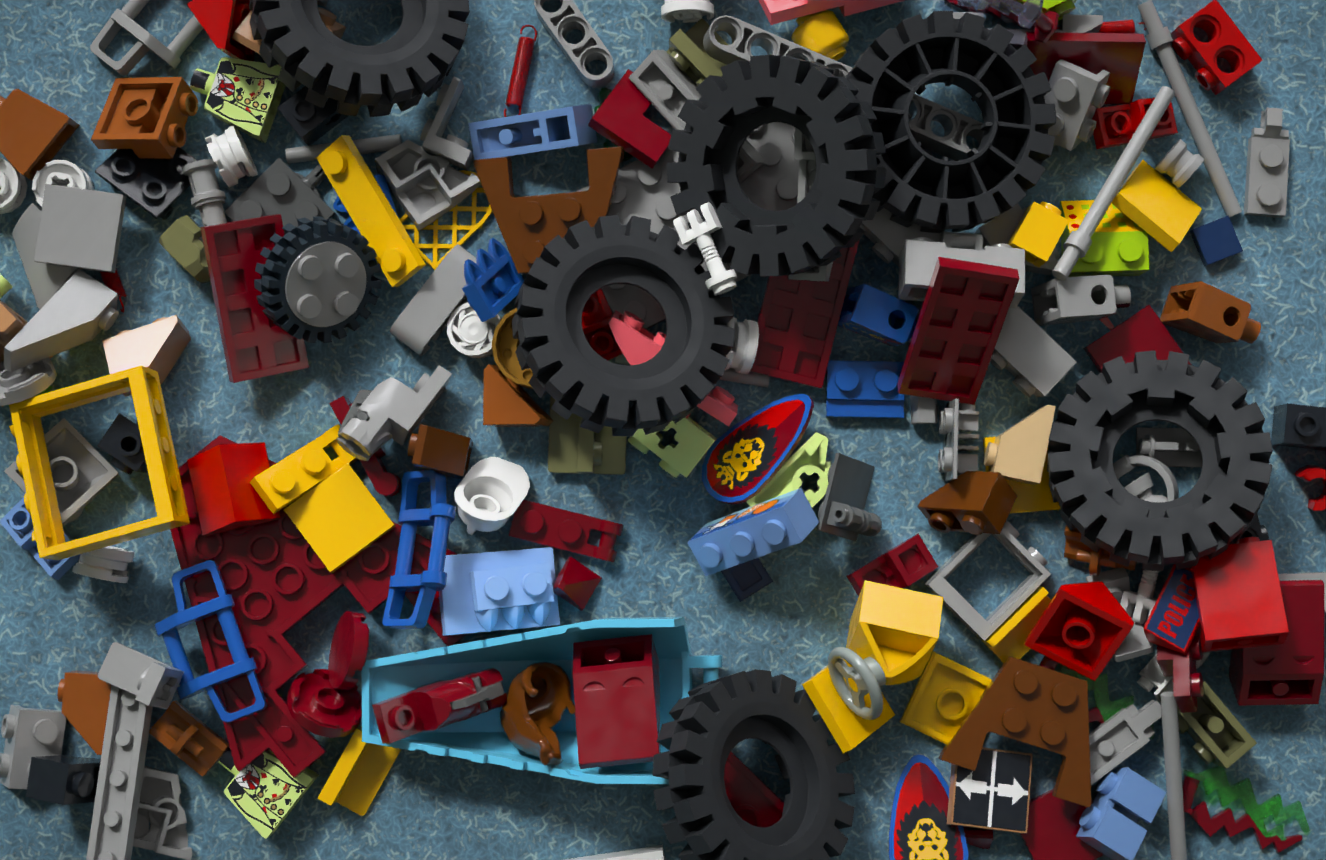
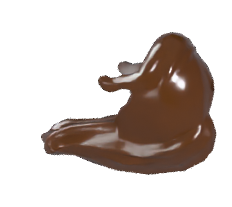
(534, 707)

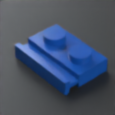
(864, 389)

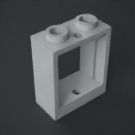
(1028, 558)

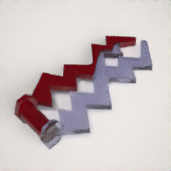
(1024, 15)

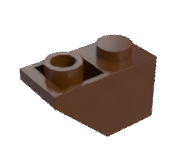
(440, 451)
(971, 503)

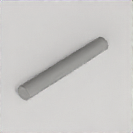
(364, 146)

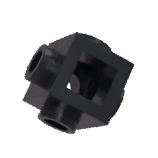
(120, 443)

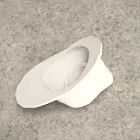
(490, 494)

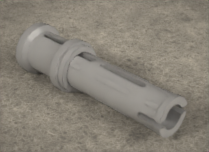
(206, 191)

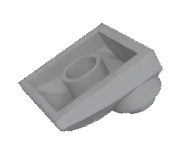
(76, 470)

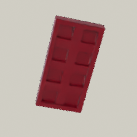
(801, 322)
(957, 330)
(249, 338)

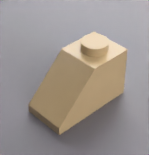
(1022, 448)

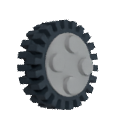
(317, 279)

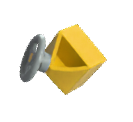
(886, 644)

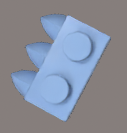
(512, 590)

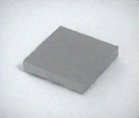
(80, 228)

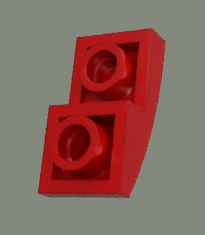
(1119, 122)
(596, 327)

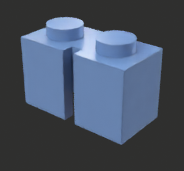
(1113, 816)

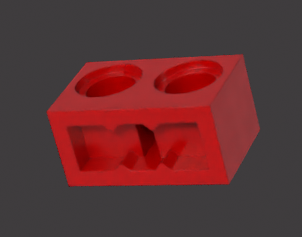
(1223, 42)

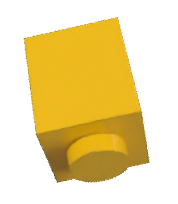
(1038, 232)

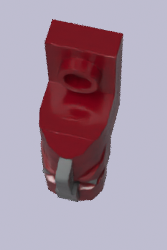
(439, 704)

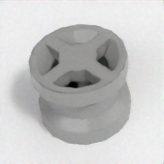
(1179, 163)

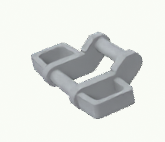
(146, 41)

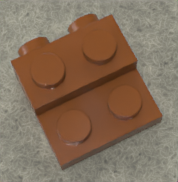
(146, 116)

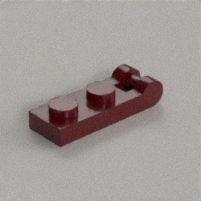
(383, 481)
(564, 530)

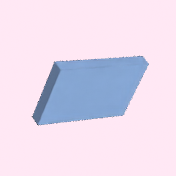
(457, 597)

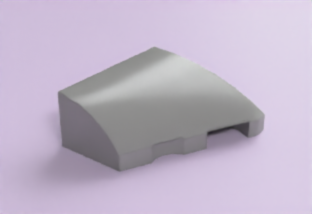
(423, 183)
(43, 278)
(163, 808)

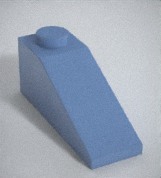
(532, 132)

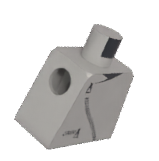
(1078, 299)

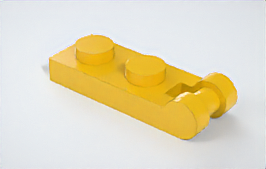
(300, 471)

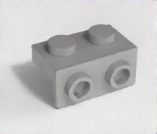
(1075, 100)
(28, 735)

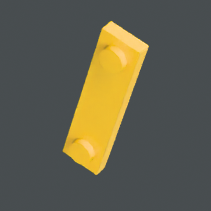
(370, 210)

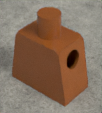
(31, 132)
(1209, 314)

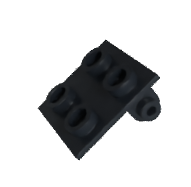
(148, 181)

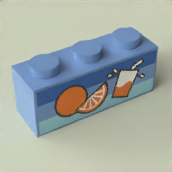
(753, 532)

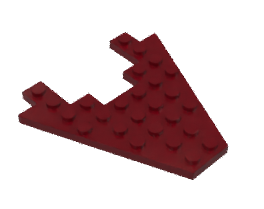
(275, 586)

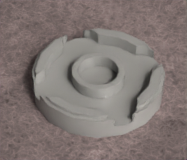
(26, 381)

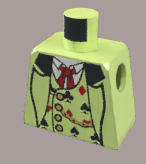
(241, 94)
(265, 790)

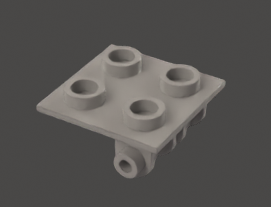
(950, 422)

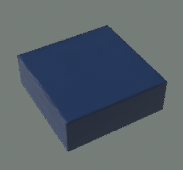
(1216, 241)
(747, 578)

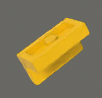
(1011, 635)
(358, 774)

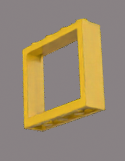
(158, 451)

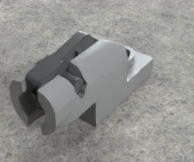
(389, 413)

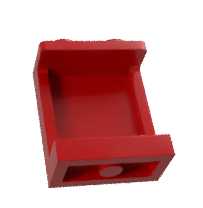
(1240, 597)

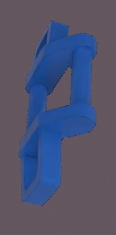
(434, 579)
(242, 663)

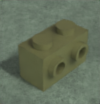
(1215, 731)

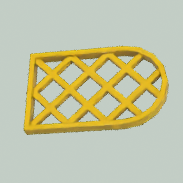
(454, 227)

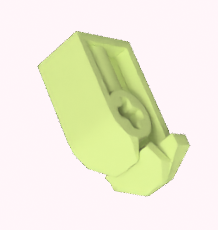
(807, 459)

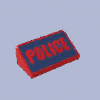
(1175, 613)

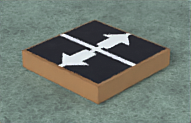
(993, 794)

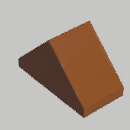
(508, 403)

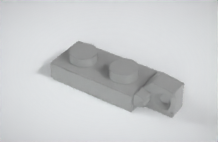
(1267, 167)
(1121, 737)

